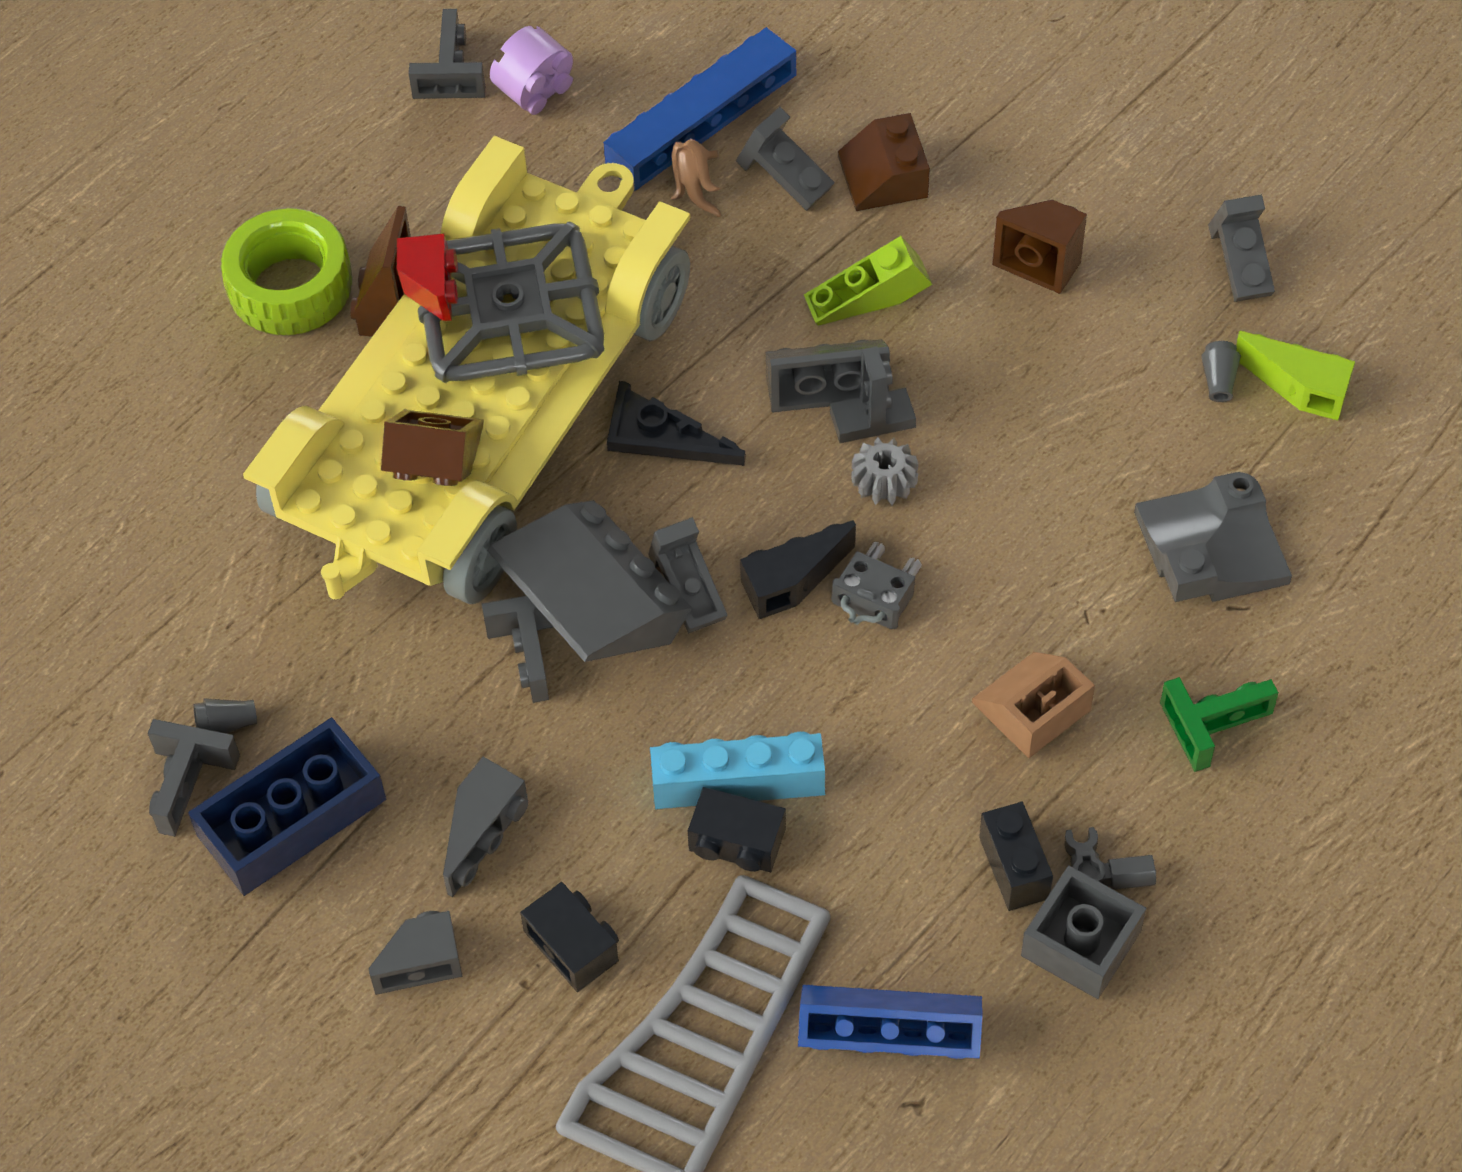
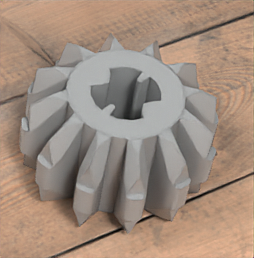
(884, 471)

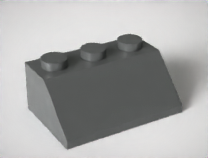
(817, 374)

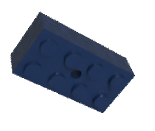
(287, 806)

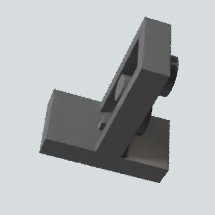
(451, 75)
(785, 161)
(1243, 247)
(877, 408)
(683, 566)
(521, 620)
(186, 752)

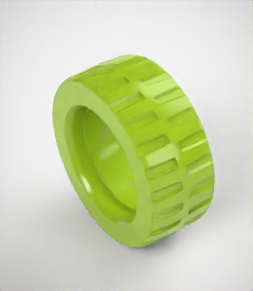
(278, 237)

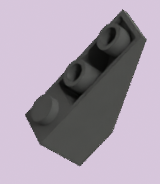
(482, 812)

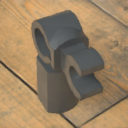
(1117, 872)

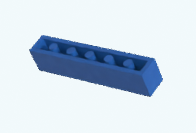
(702, 105)

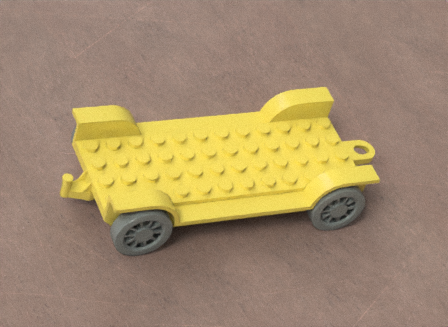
(327, 462)

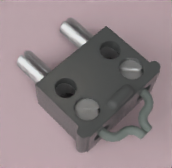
(875, 588)

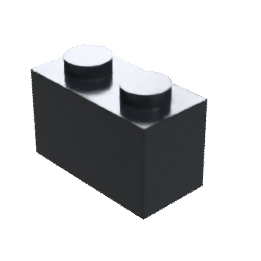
(736, 830)
(1015, 856)
(570, 935)

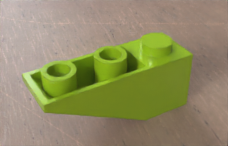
(870, 284)
(1302, 376)

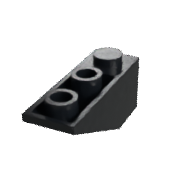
(788, 573)

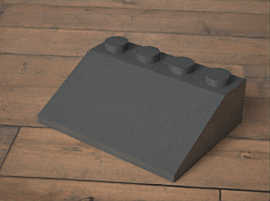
(592, 582)

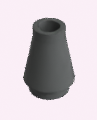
(1220, 369)
(224, 715)

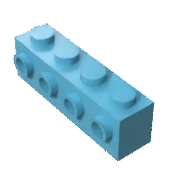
(747, 768)

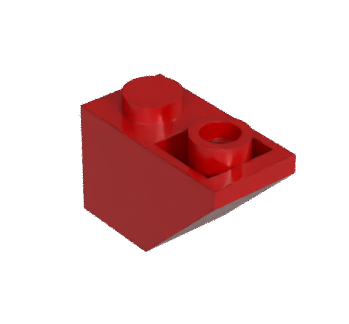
(426, 271)

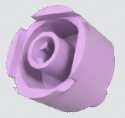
(532, 68)

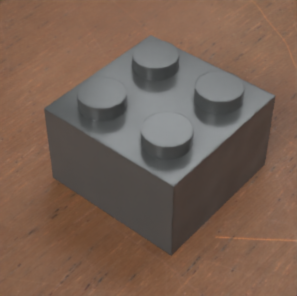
(1083, 932)

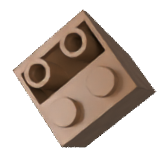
(1036, 700)

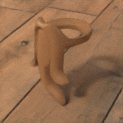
(692, 173)

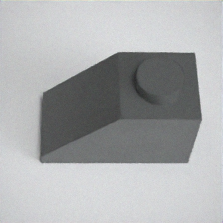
(417, 954)

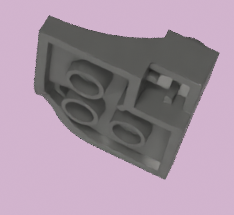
(1214, 540)

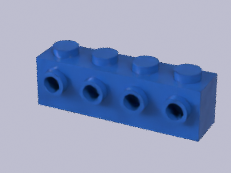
(890, 1021)

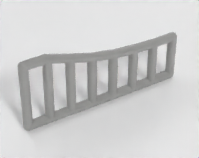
(656, 1024)

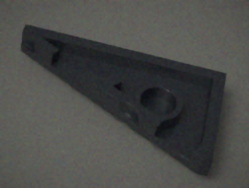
(654, 430)

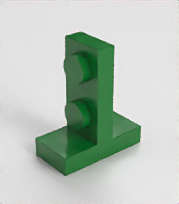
(1213, 714)

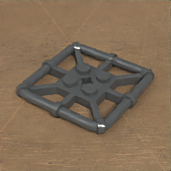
(527, 313)

